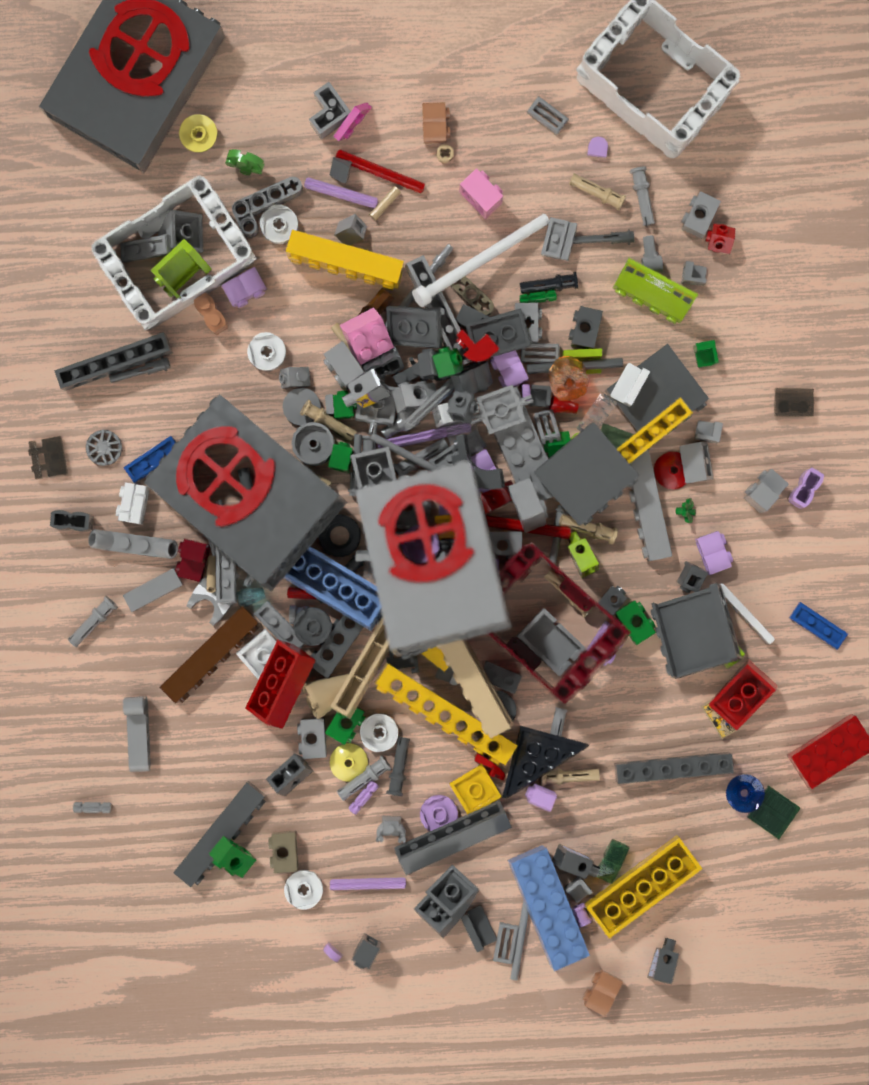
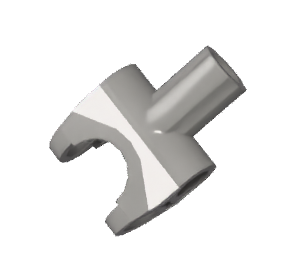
(200, 594)

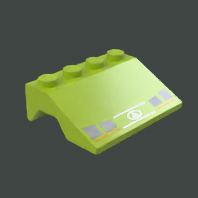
(654, 291)

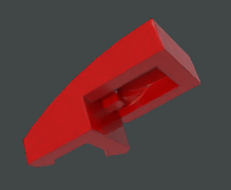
(495, 771)

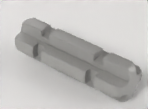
(92, 807)

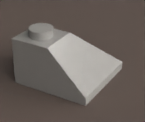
(182, 226)

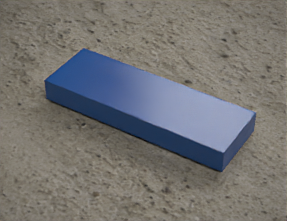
(149, 461)
(818, 625)

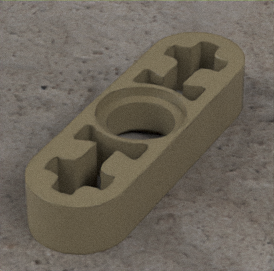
(484, 300)

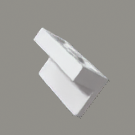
(629, 384)

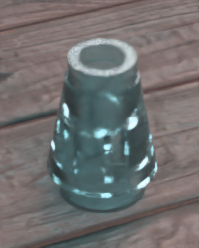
(249, 596)

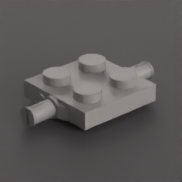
(501, 409)
(378, 413)

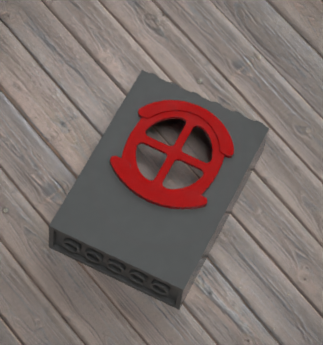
(123, 112)
(275, 517)

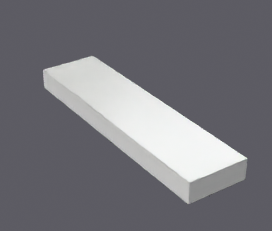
(747, 616)

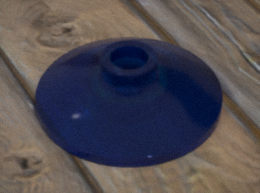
(754, 796)

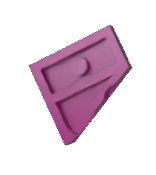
(352, 120)

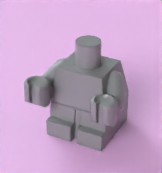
(393, 826)

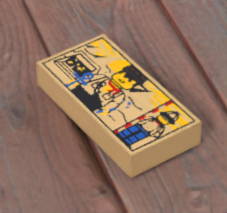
(720, 725)

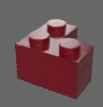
(193, 560)

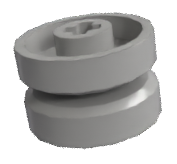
(313, 455)

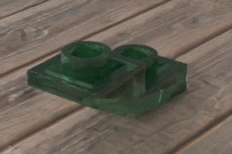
(612, 860)

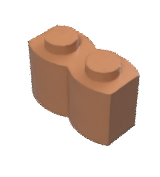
(435, 123)
(208, 309)
(603, 992)

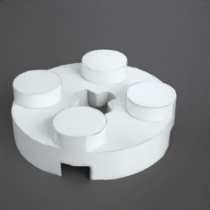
(271, 216)
(275, 358)
(368, 735)
(297, 898)

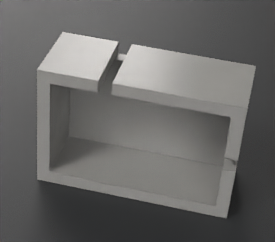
(551, 641)

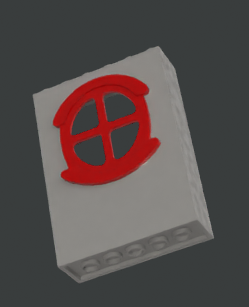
(443, 598)

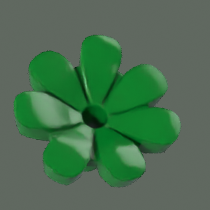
(686, 510)

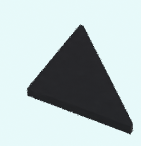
(537, 756)

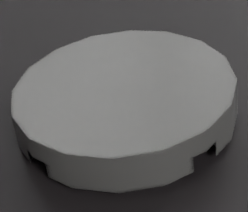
(295, 401)

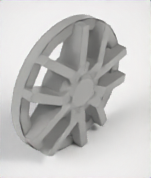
(103, 447)

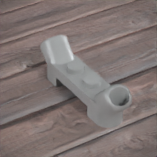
(133, 544)

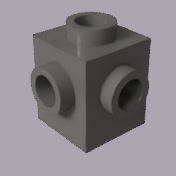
(462, 407)

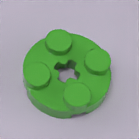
(246, 163)

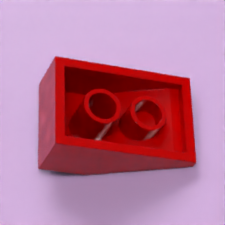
(743, 695)

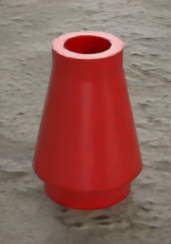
(563, 406)

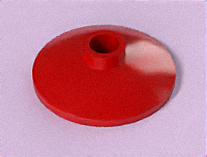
(663, 474)

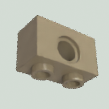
(289, 841)

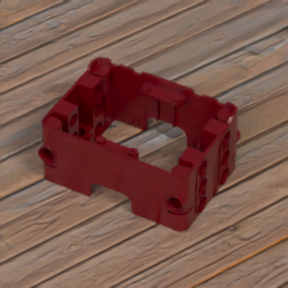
(602, 650)

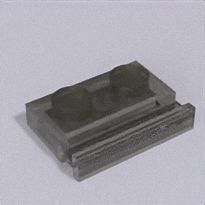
(793, 402)

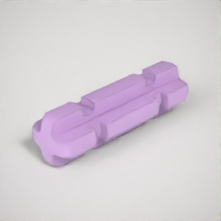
(363, 797)

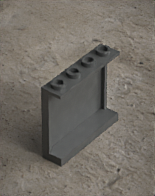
(663, 387)
(586, 474)
(696, 632)

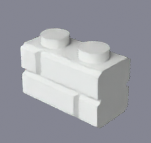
(133, 503)

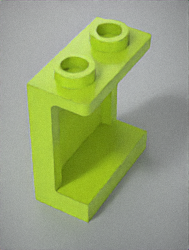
(178, 268)

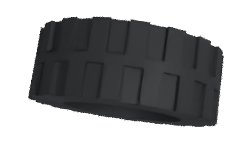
(352, 543)

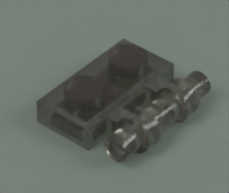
(54, 457)

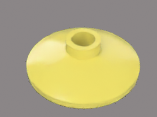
(193, 125)
(341, 754)

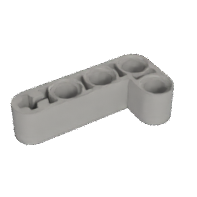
(264, 194)
(138, 733)

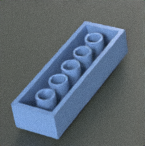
(337, 587)
(548, 907)

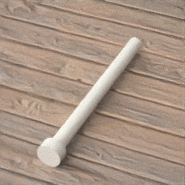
(423, 294)

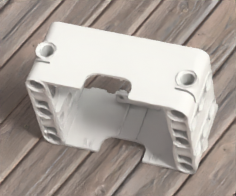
(680, 49)
(150, 224)

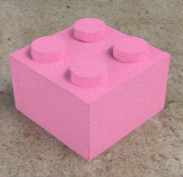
(481, 193)
(366, 336)

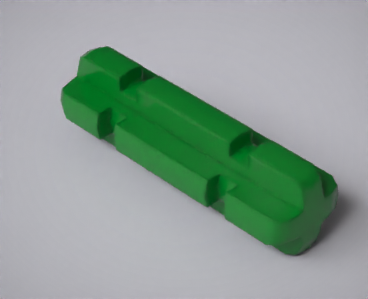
(538, 297)

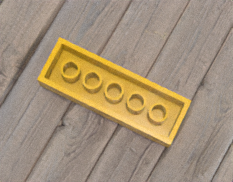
(345, 260)
(643, 886)

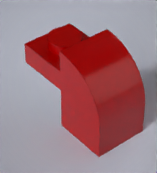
(477, 352)
(496, 498)

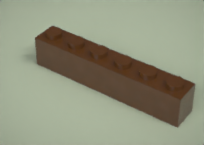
(206, 658)

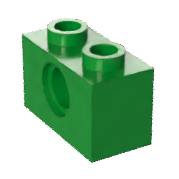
(341, 457)
(625, 616)
(343, 734)
(232, 857)

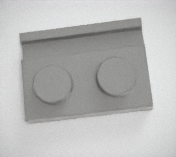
(559, 239)

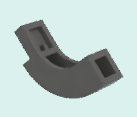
(486, 478)

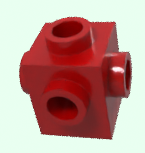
(720, 238)

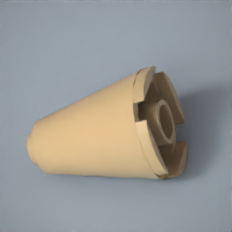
(322, 694)

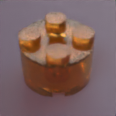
(568, 378)

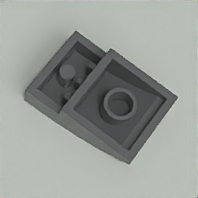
(447, 901)

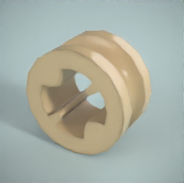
(445, 147)

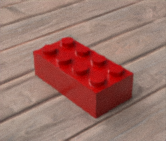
(280, 684)
(830, 751)

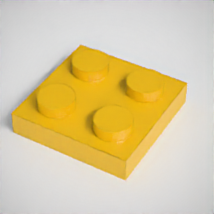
(475, 789)

